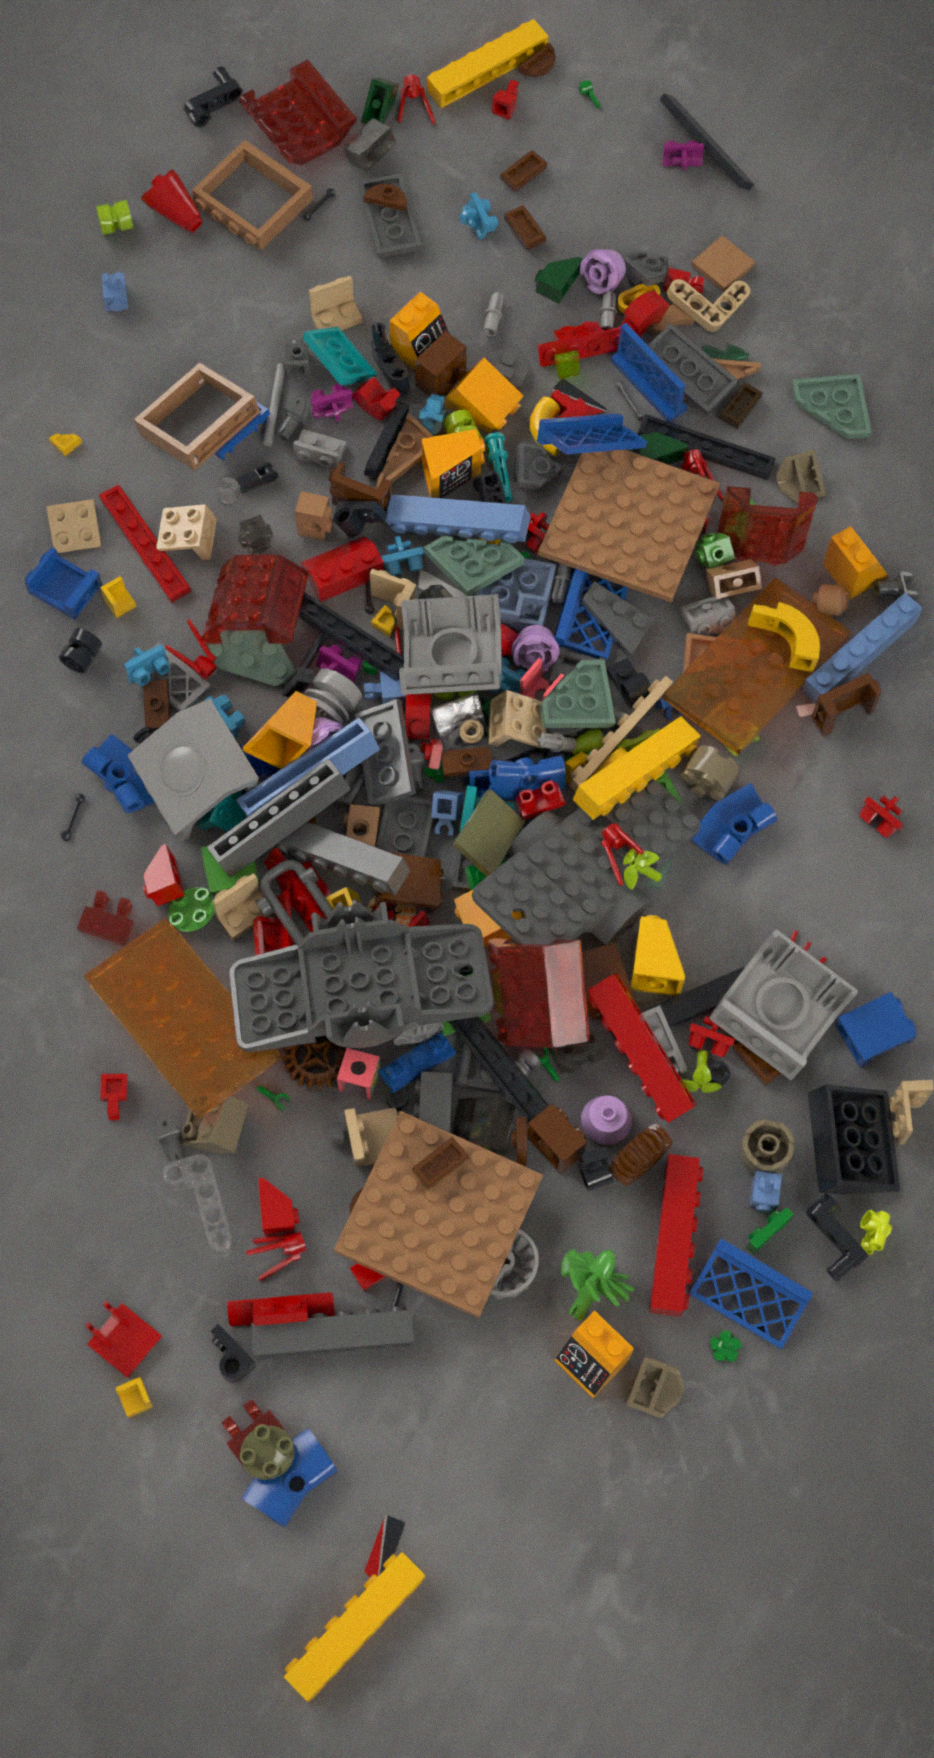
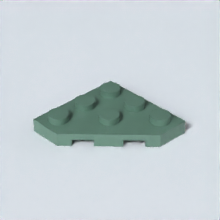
(835, 402)
(473, 563)
(252, 657)
(580, 699)

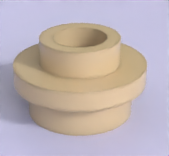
(469, 725)

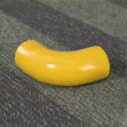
(544, 409)

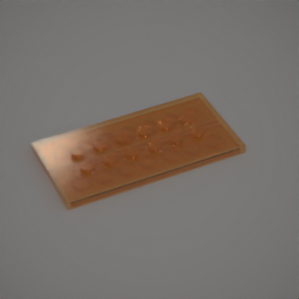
(747, 673)
(178, 1017)

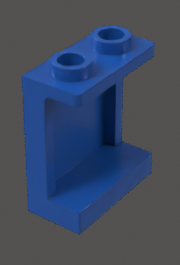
(62, 584)
(875, 1028)

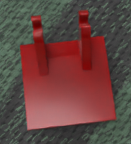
(123, 1339)

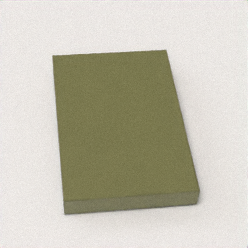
(489, 833)

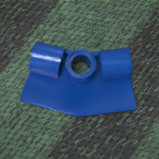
(118, 775)
(513, 777)
(739, 809)
(275, 1496)

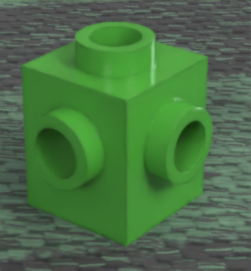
(714, 550)

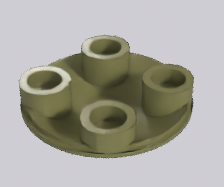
(267, 1452)

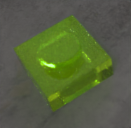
(567, 365)

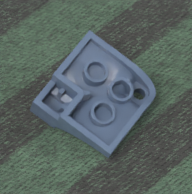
(524, 594)

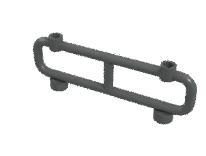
(269, 903)

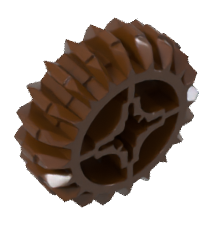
(309, 1064)
(640, 1154)

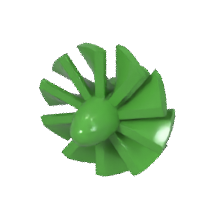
(592, 1278)

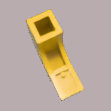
(794, 628)

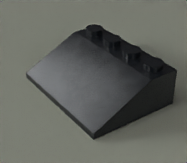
(853, 1140)

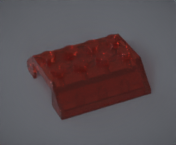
(302, 115)
(765, 532)
(257, 595)
(539, 993)

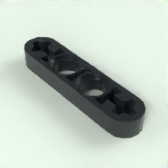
(386, 440)

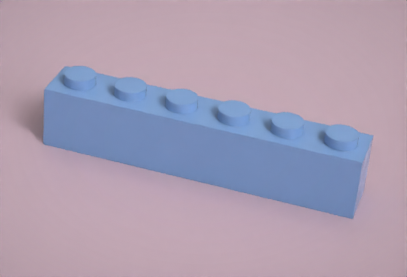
(458, 518)
(863, 647)
(343, 749)

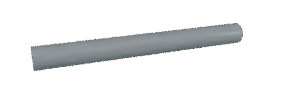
(274, 404)

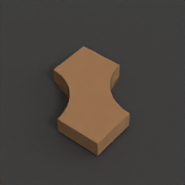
(675, 316)

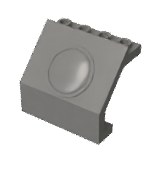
(451, 644)
(191, 766)
(782, 1004)

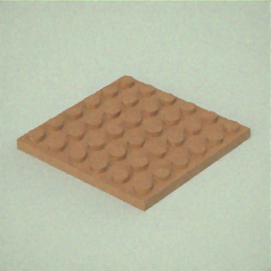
(630, 521)
(442, 1238)

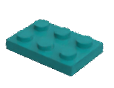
(339, 355)

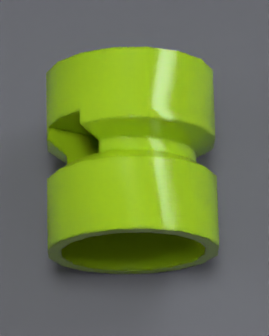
(114, 217)
(459, 421)

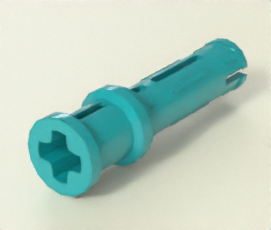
(498, 457)

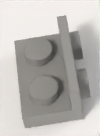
(319, 449)
(709, 615)

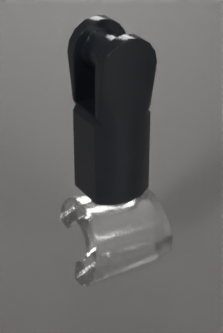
(230, 492)

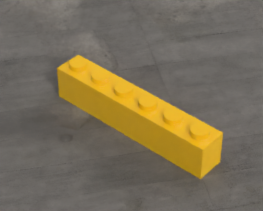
(486, 63)
(637, 768)
(354, 1627)

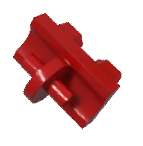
(534, 529)
(540, 800)
(873, 809)
(699, 1034)

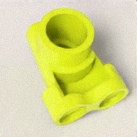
(877, 1230)

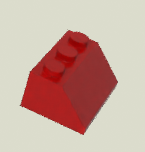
(342, 568)

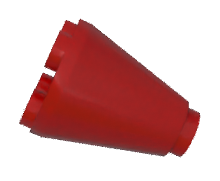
(172, 201)

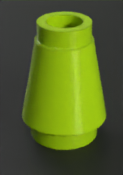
(588, 741)

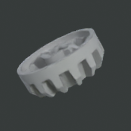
(529, 1259)

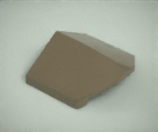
(800, 474)
(656, 1387)

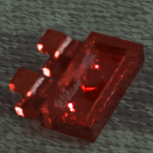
(106, 925)
(238, 1436)

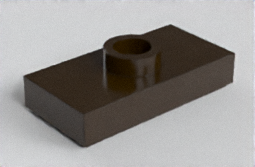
(740, 405)

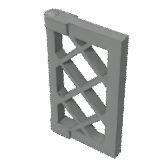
(195, 695)

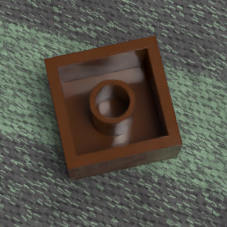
(441, 365)
(556, 1138)

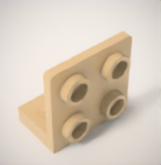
(334, 305)
(74, 525)
(188, 529)
(392, 590)
(515, 718)
(237, 906)
(908, 1095)
(368, 1133)

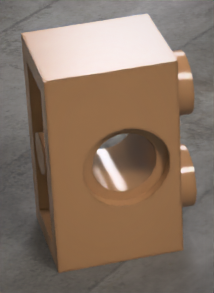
(313, 516)
(733, 578)
(365, 819)

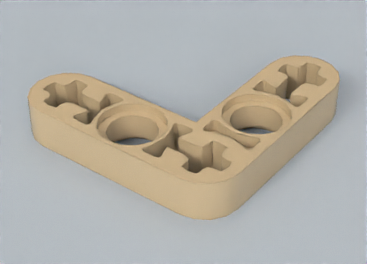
(713, 310)

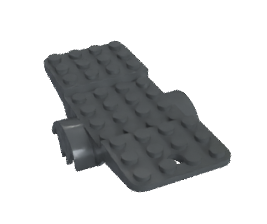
(565, 877)
(359, 981)

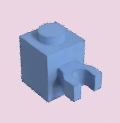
(114, 291)
(387, 689)
(446, 807)
(765, 1191)

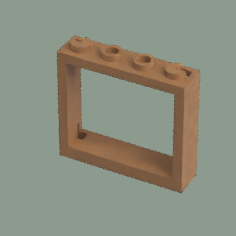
(269, 168)
(215, 435)

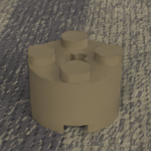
(710, 773)
(770, 1135)

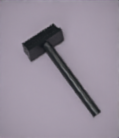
(302, 676)

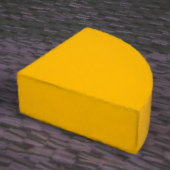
(65, 443)
(384, 621)
(572, 764)

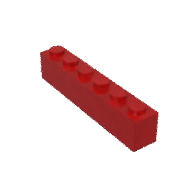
(641, 1047)
(674, 1235)

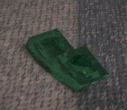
(730, 352)

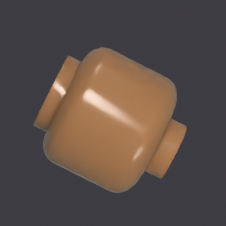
(831, 599)

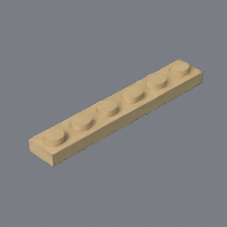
(612, 739)

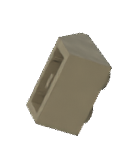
(217, 1129)

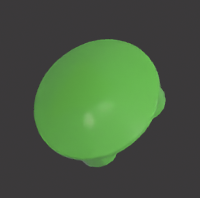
(191, 910)

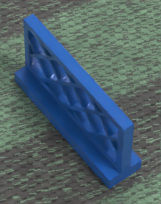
(649, 374)
(588, 434)
(568, 617)
(764, 1274)

